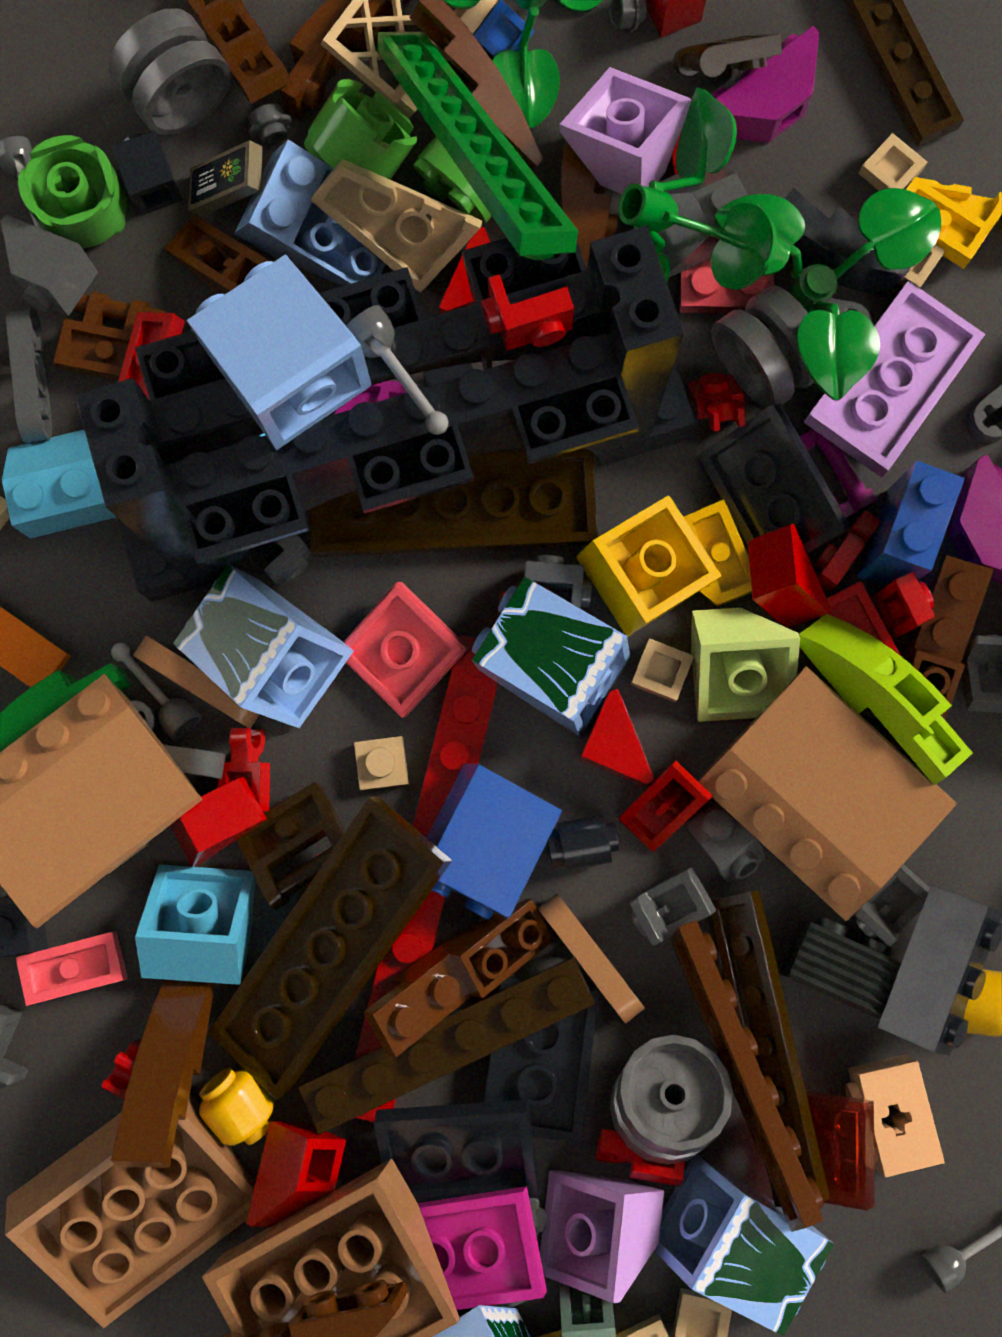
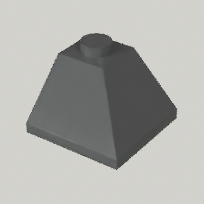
(700, 203)

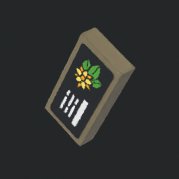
(225, 178)

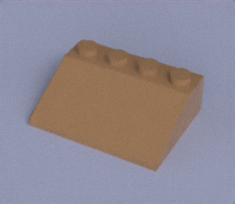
(826, 793)
(82, 798)
(126, 1230)
(337, 1244)

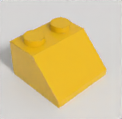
(647, 565)

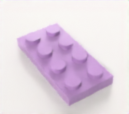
(916, 362)

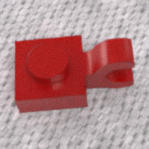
(246, 748)
(613, 1150)

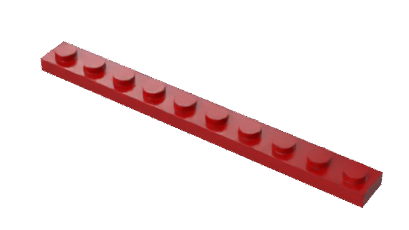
(456, 743)

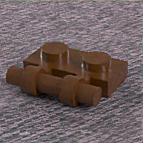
(89, 345)

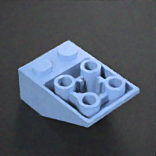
(287, 222)

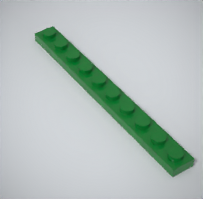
(479, 148)

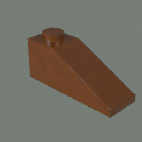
(213, 255)

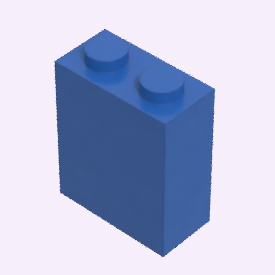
(911, 525)
(492, 837)

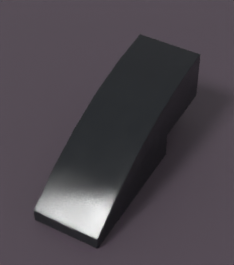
(833, 241)

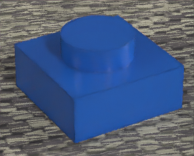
(500, 30)

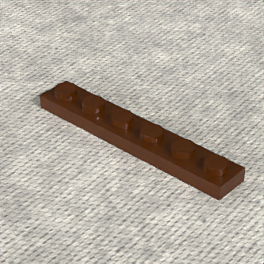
(753, 1091)

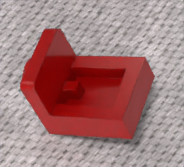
(534, 320)

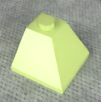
(739, 662)

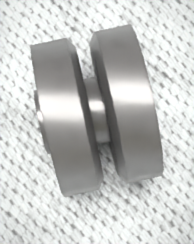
(169, 71)
(762, 347)
(695, 1082)

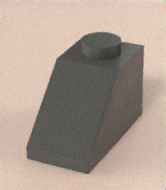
(46, 266)

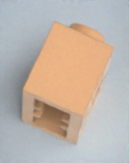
(913, 1137)

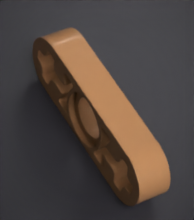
(192, 679)
(591, 958)

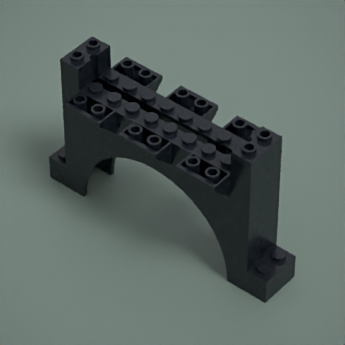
(205, 487)

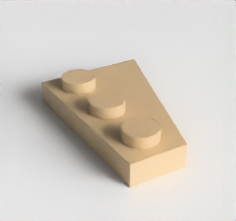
(395, 221)

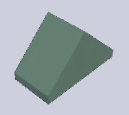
(585, 1314)

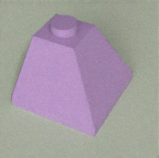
(625, 129)
(599, 1231)

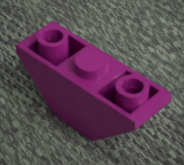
(775, 95)
(977, 517)

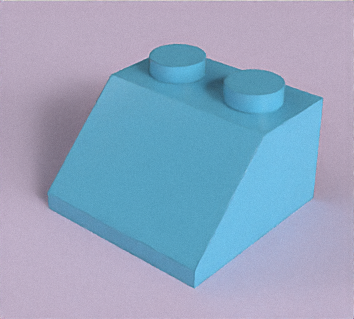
(52, 486)
(196, 925)

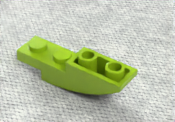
(897, 693)

